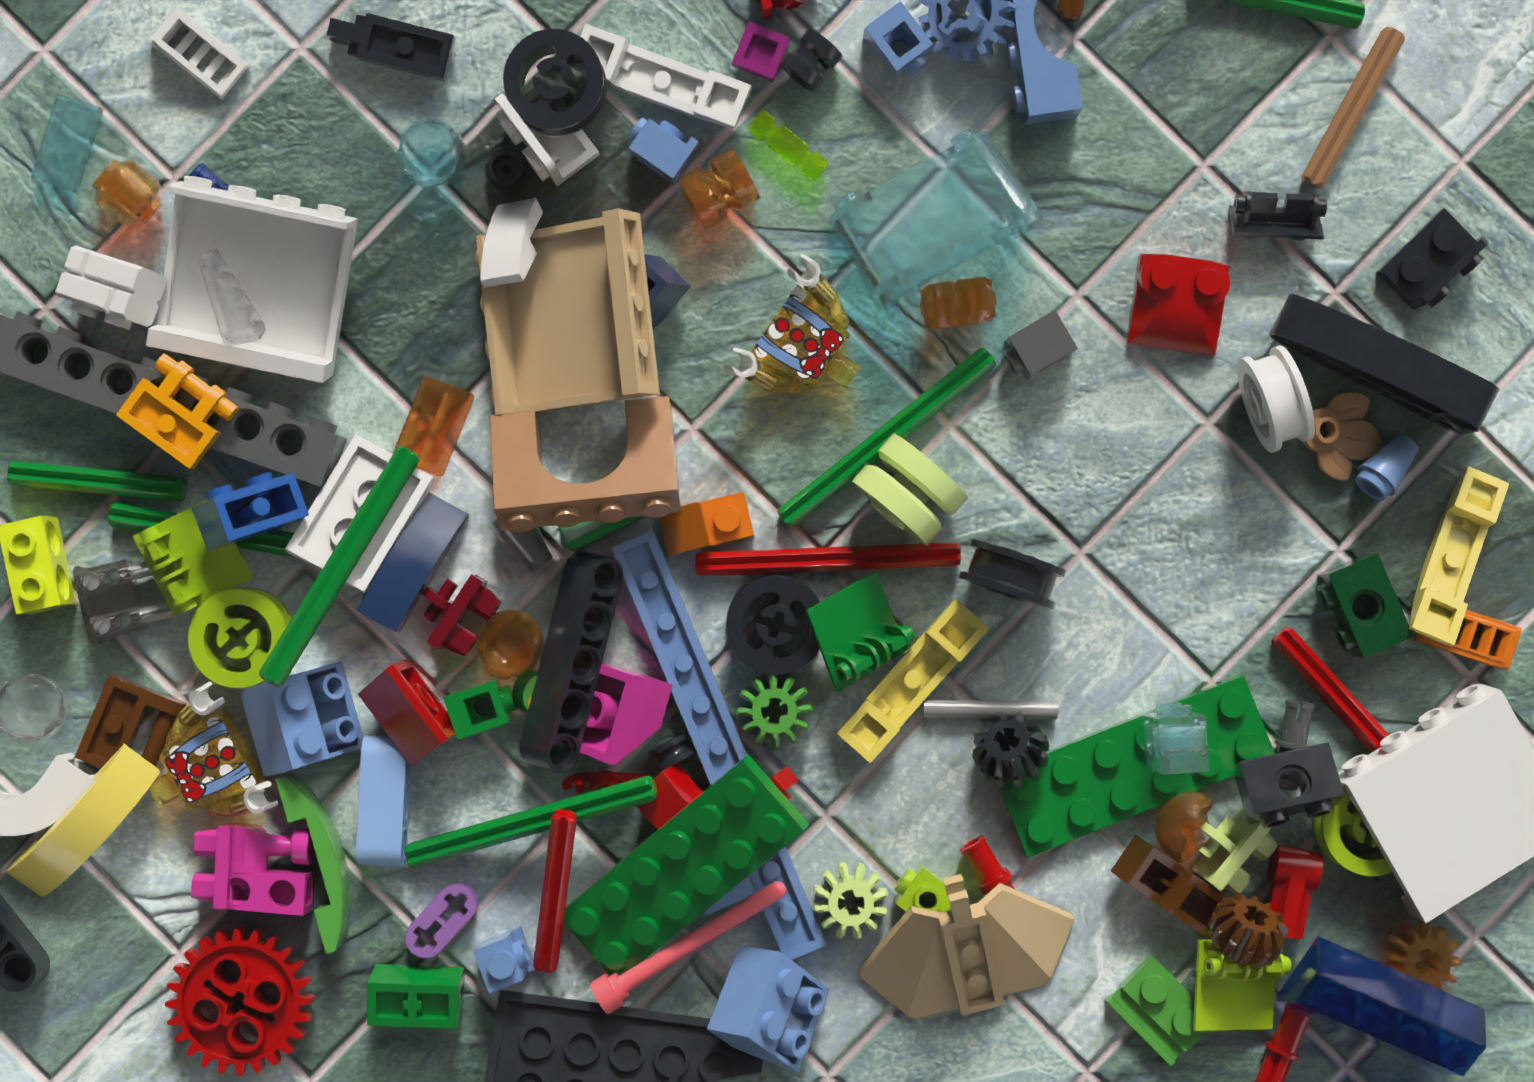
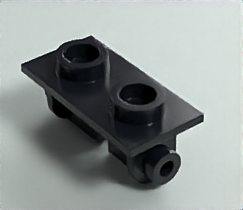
(1258, 216)

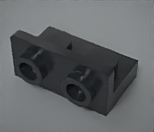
(1432, 260)

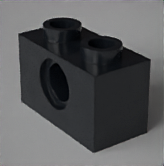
(1309, 767)

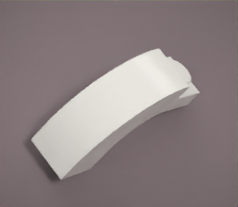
(48, 800)

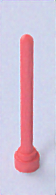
(613, 989)

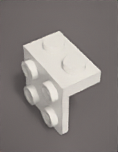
(547, 154)

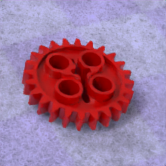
(222, 1037)

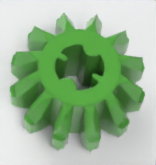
(785, 721)

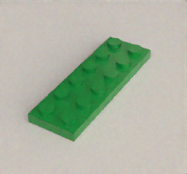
(1107, 772)
(684, 868)

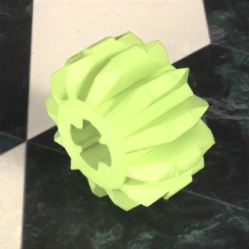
(860, 888)

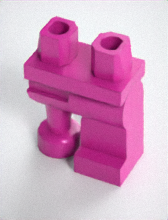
(242, 872)

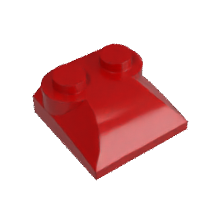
(1178, 303)

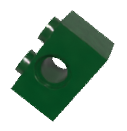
(1385, 621)

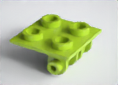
(183, 565)
(1234, 996)

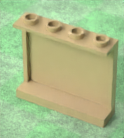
(576, 322)

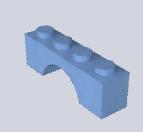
(1046, 85)

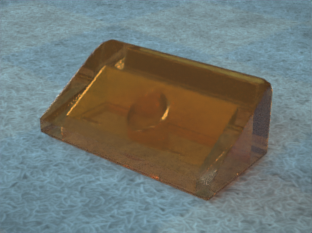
(435, 423)

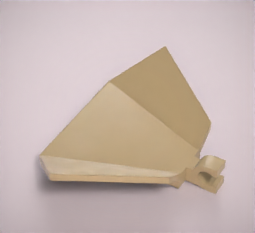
(968, 953)

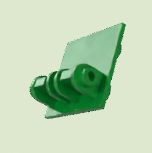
(857, 631)

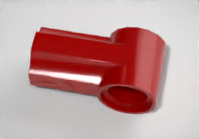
(1293, 878)

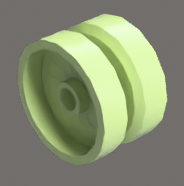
(914, 484)

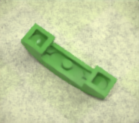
(302, 803)

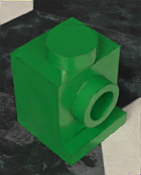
(464, 712)

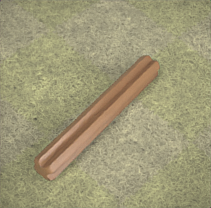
(1353, 107)

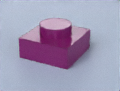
(761, 52)

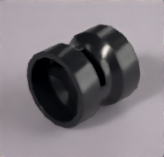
(811, 60)

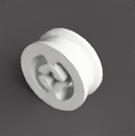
(1276, 399)

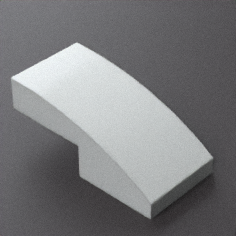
(507, 244)

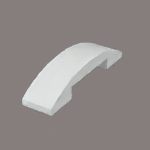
(667, 81)

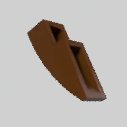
(1167, 884)

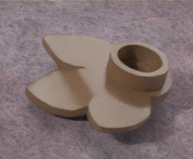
(1346, 435)

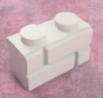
(110, 286)

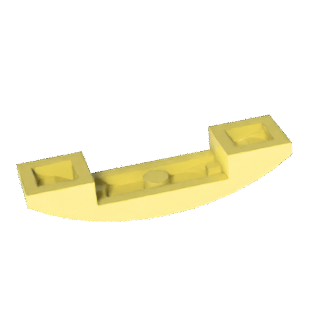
(1454, 554)
(912, 680)
(86, 823)

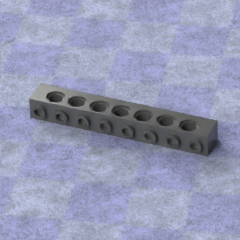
(56, 373)

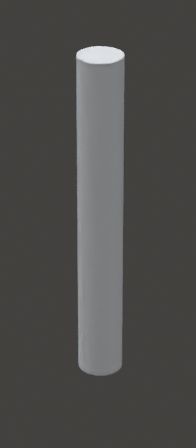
(989, 709)

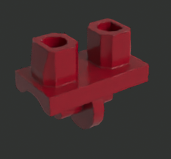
(472, 597)

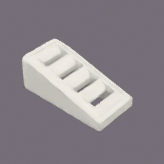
(168, 30)

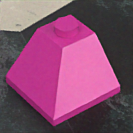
(623, 713)

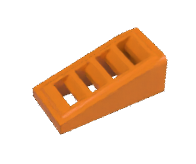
(1504, 647)

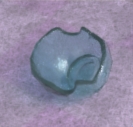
(431, 152)

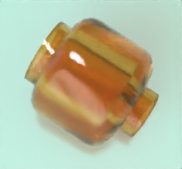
(127, 192)

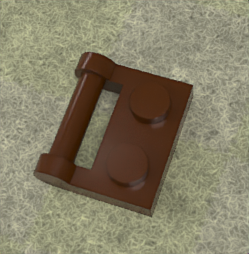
(120, 717)

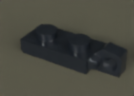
(395, 44)

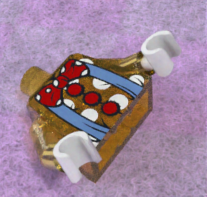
(801, 340)
(210, 762)

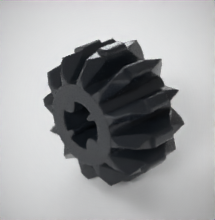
(1011, 750)

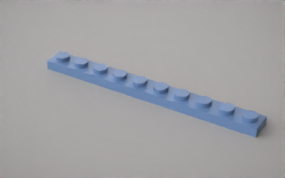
(709, 721)

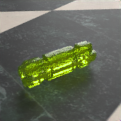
(788, 146)

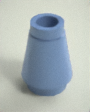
(1386, 468)

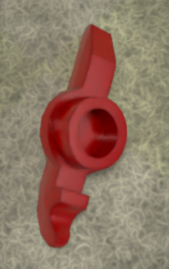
(597, 780)

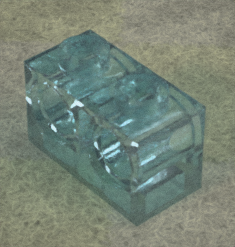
(1176, 739)

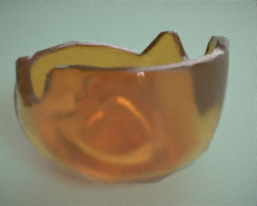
(510, 644)
(1178, 822)

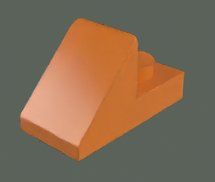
(706, 524)

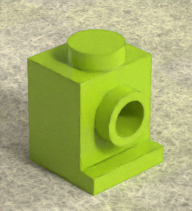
(915, 883)

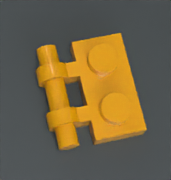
(168, 422)

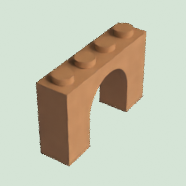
(640, 486)

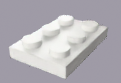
(340, 502)

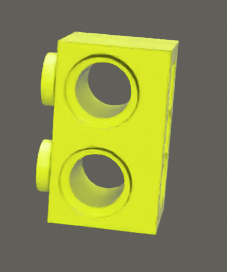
(36, 565)

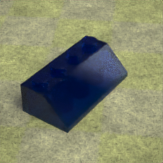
(1386, 1008)

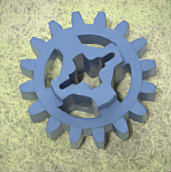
(951, 25)

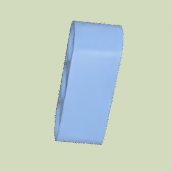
(382, 803)

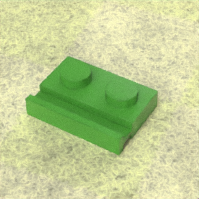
(1157, 1009)

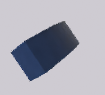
(412, 562)

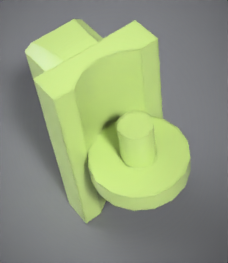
(1229, 849)

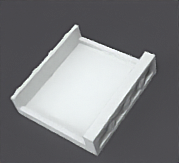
(284, 258)
(1449, 799)

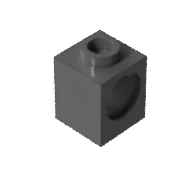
(1038, 345)

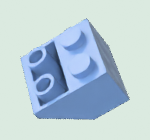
(303, 719)
(768, 1007)

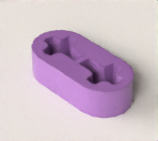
(450, 926)

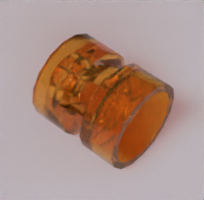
(719, 189)

